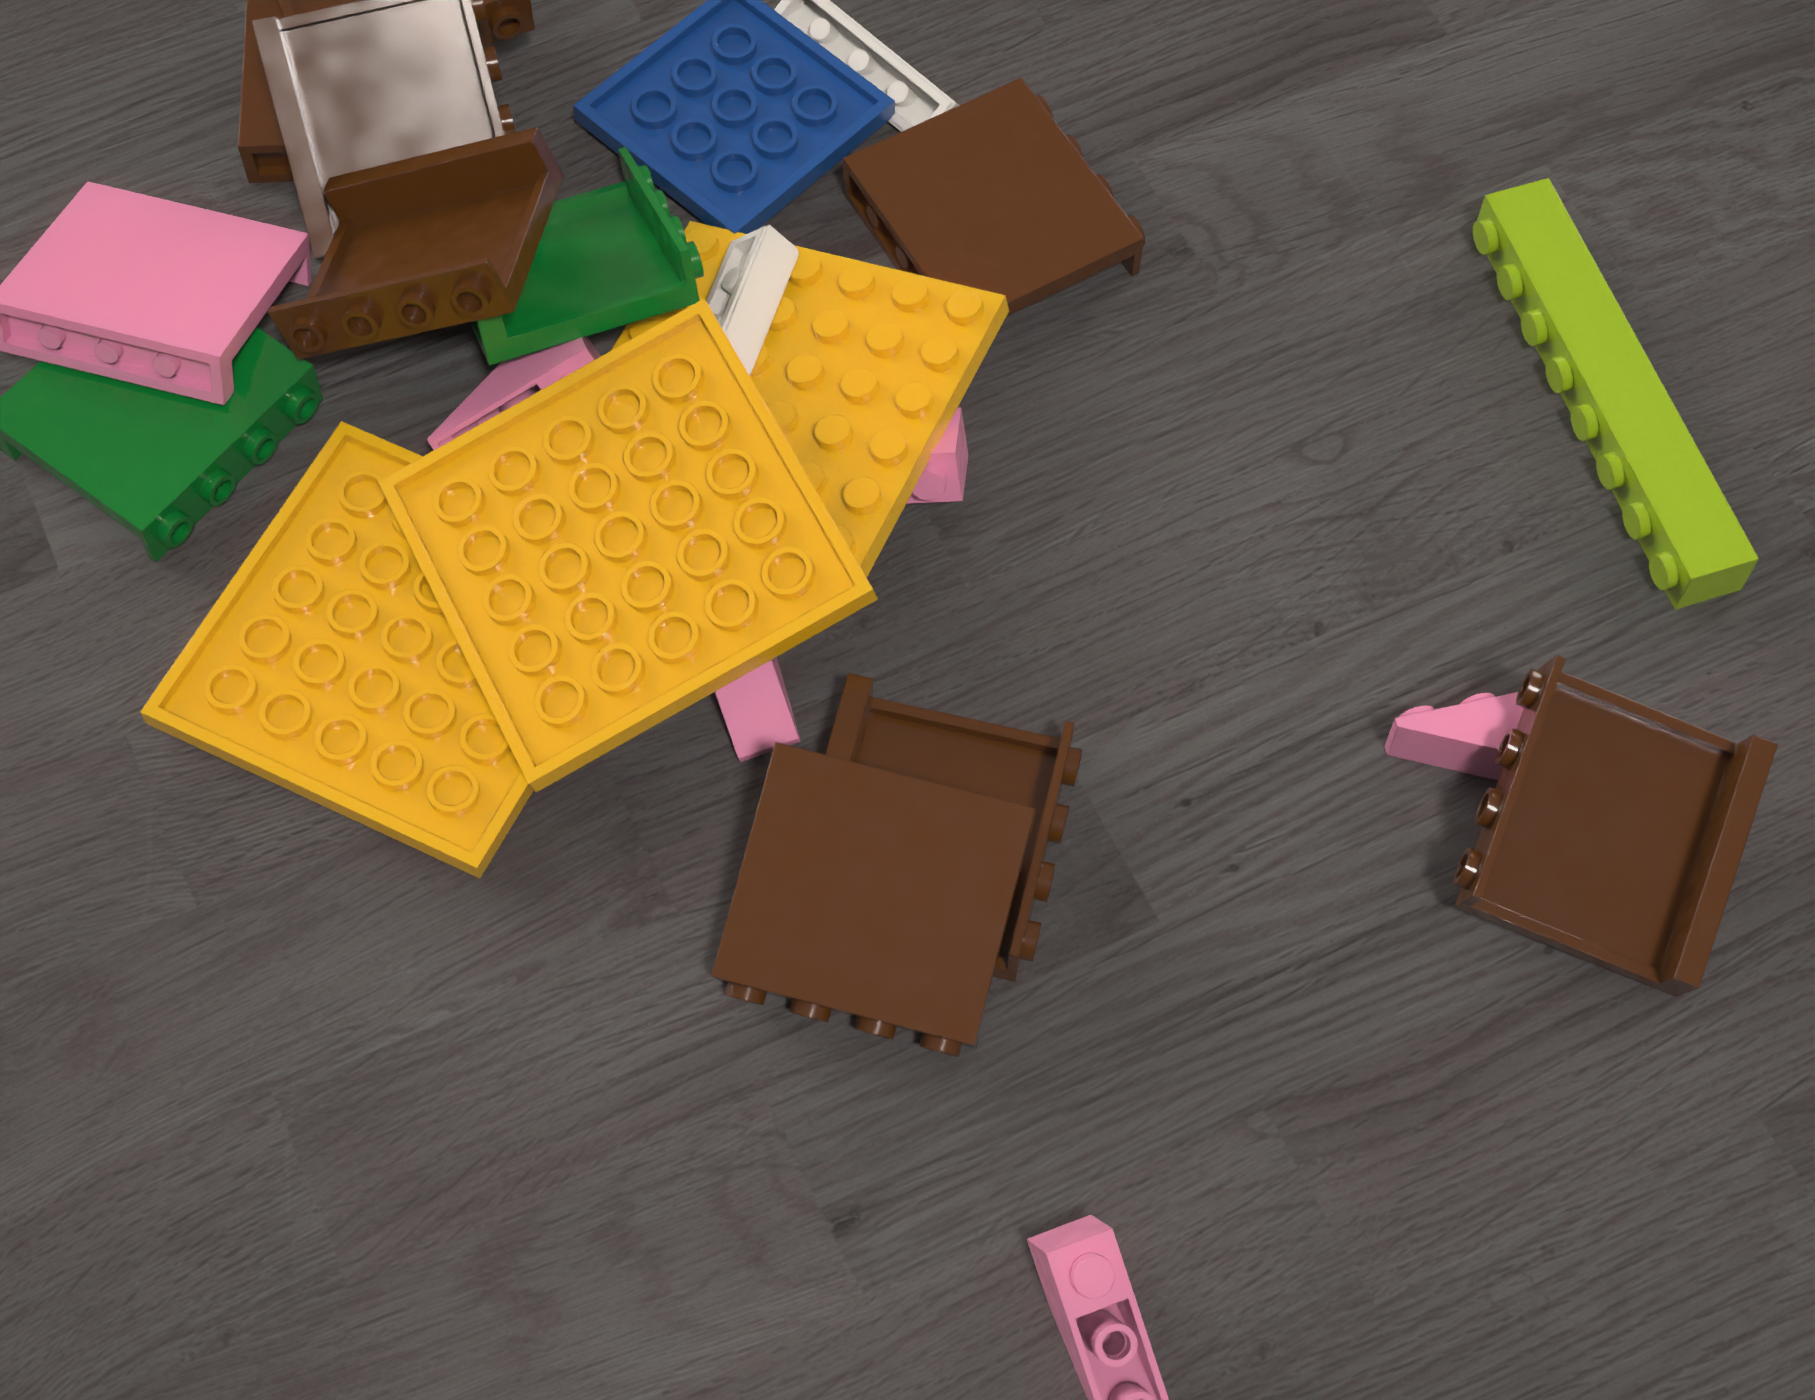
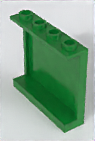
(598, 267)
(153, 453)

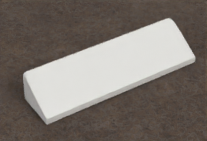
(846, 39)
(751, 289)

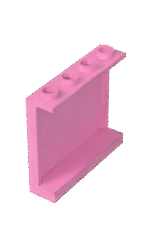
(148, 290)

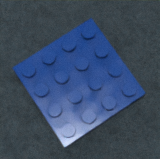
(735, 112)

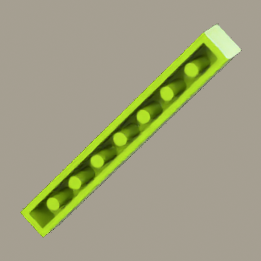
(1613, 396)

